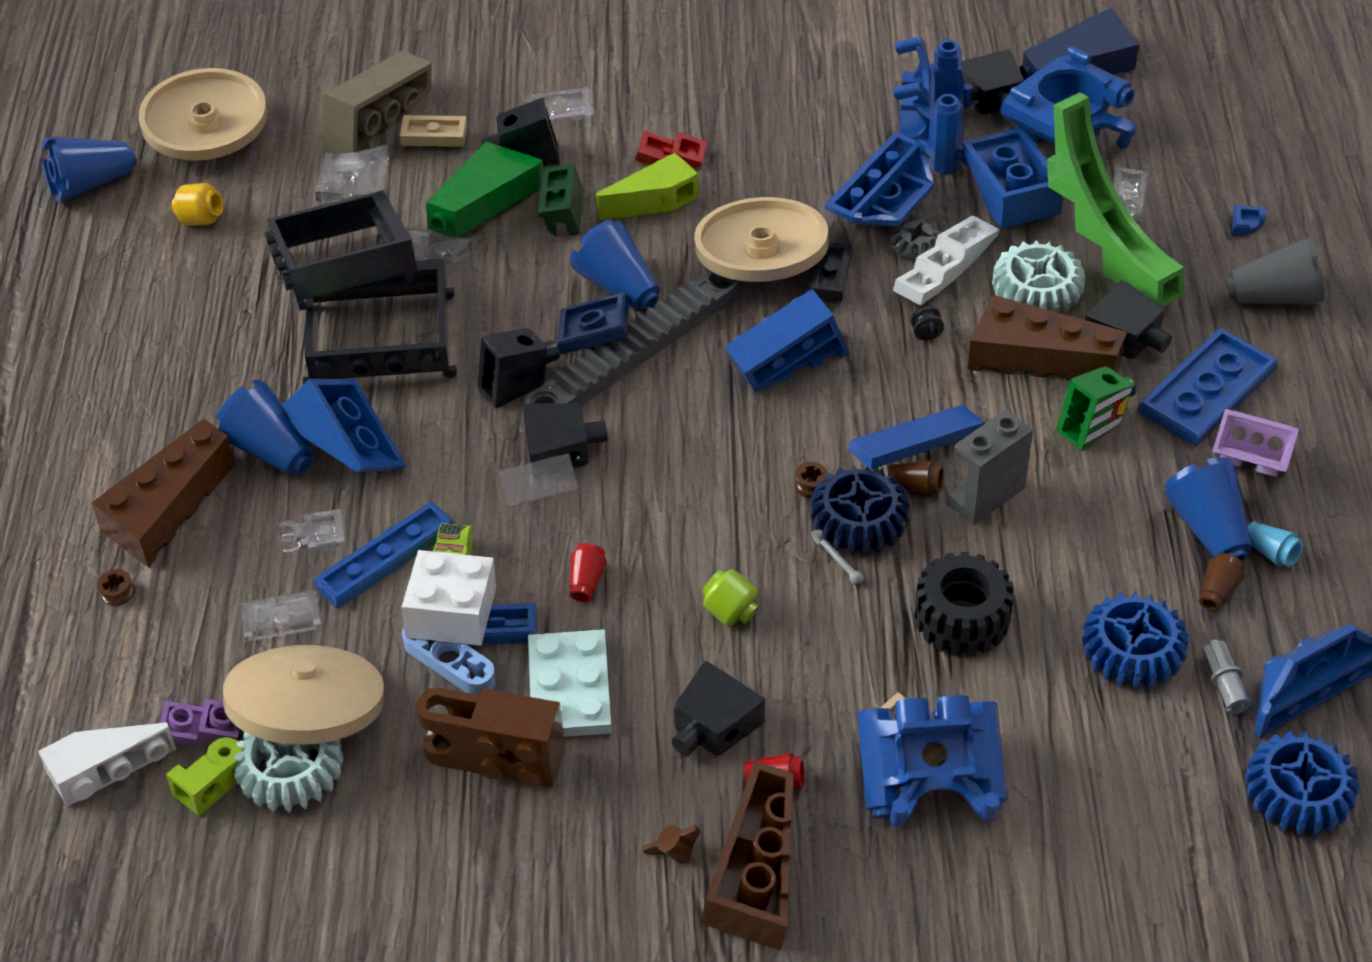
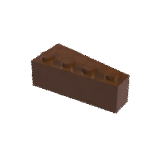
(753, 870)

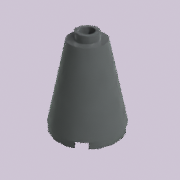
(1280, 277)

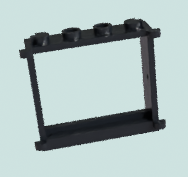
(347, 269)
(384, 360)

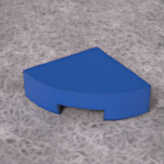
(1247, 219)

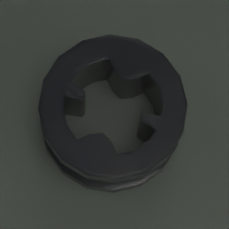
(927, 323)

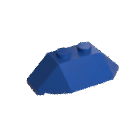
(885, 185)
(1312, 675)

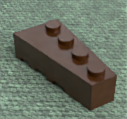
(1042, 341)
(163, 491)

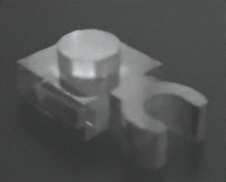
(319, 531)

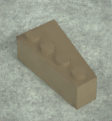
(373, 101)

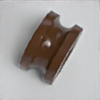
(808, 470)
(117, 597)

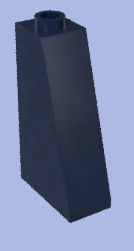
(1100, 36)

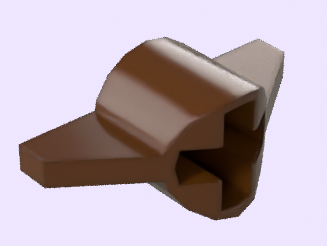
(674, 843)

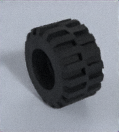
(965, 580)

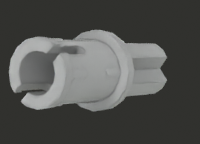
(1227, 677)

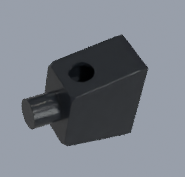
(991, 79)
(528, 132)
(1134, 313)
(513, 364)
(560, 430)
(715, 712)

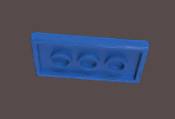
(1207, 383)

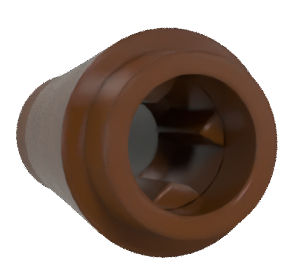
(919, 477)
(1221, 579)

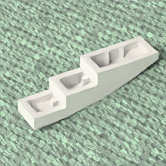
(946, 261)

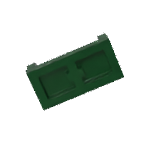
(561, 198)

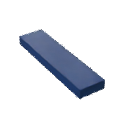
(915, 436)
(381, 555)

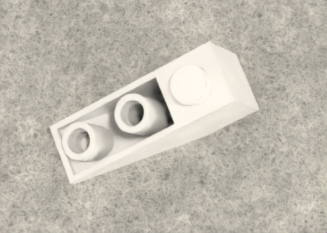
(102, 756)

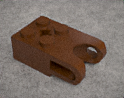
(494, 734)

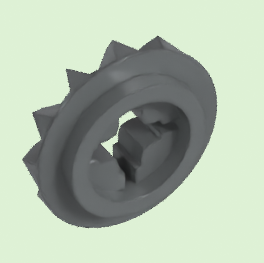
(902, 242)

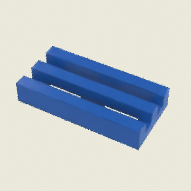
(510, 631)

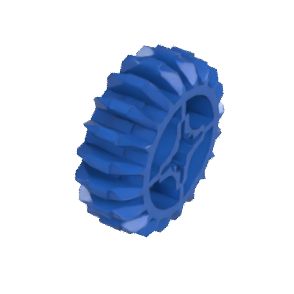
(1153, 655)
(1327, 779)

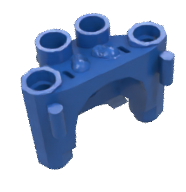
(1033, 100)
(935, 102)
(894, 756)

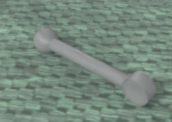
(855, 577)

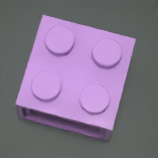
(1267, 460)

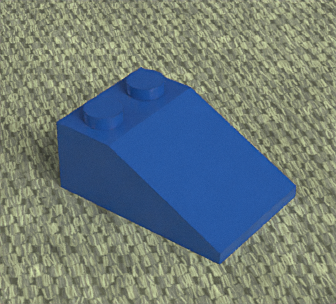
(1012, 178)
(343, 424)

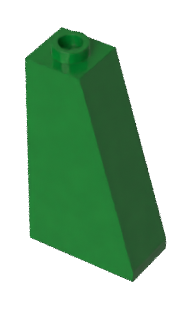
(482, 189)

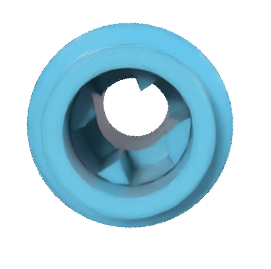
(1275, 544)

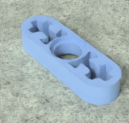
(454, 671)

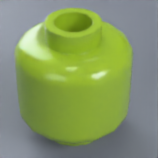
(730, 597)

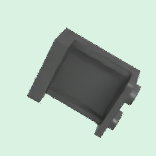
(996, 466)

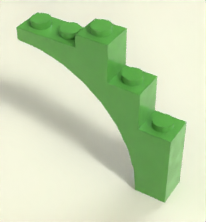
(1100, 214)

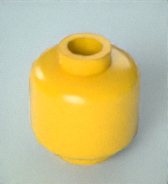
(197, 204)

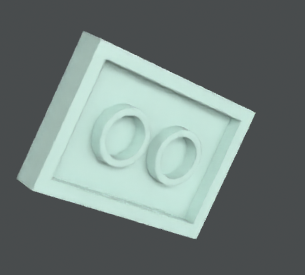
(575, 673)

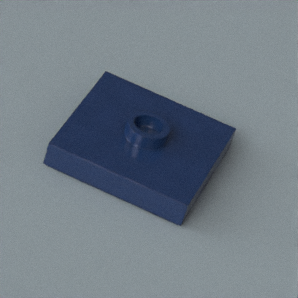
(593, 323)

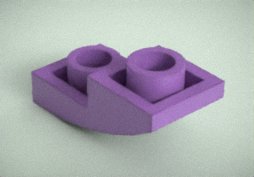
(198, 724)

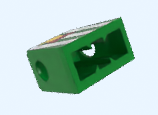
(1094, 406)

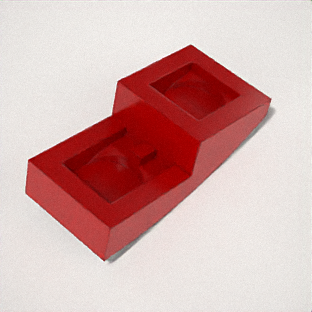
(655, 147)

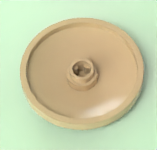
(203, 114)
(761, 239)
(303, 694)

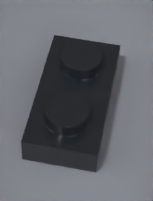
(831, 272)

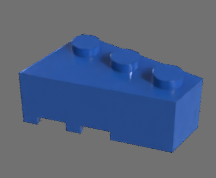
(787, 341)

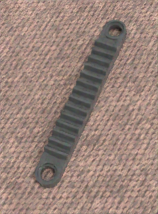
(644, 339)

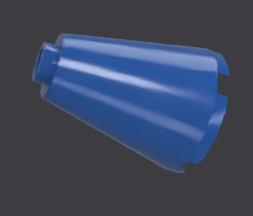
(84, 164)
(616, 265)
(262, 428)
(1212, 506)

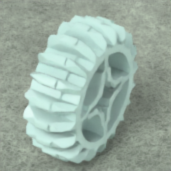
(1040, 277)
(289, 772)

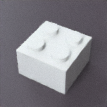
(449, 597)

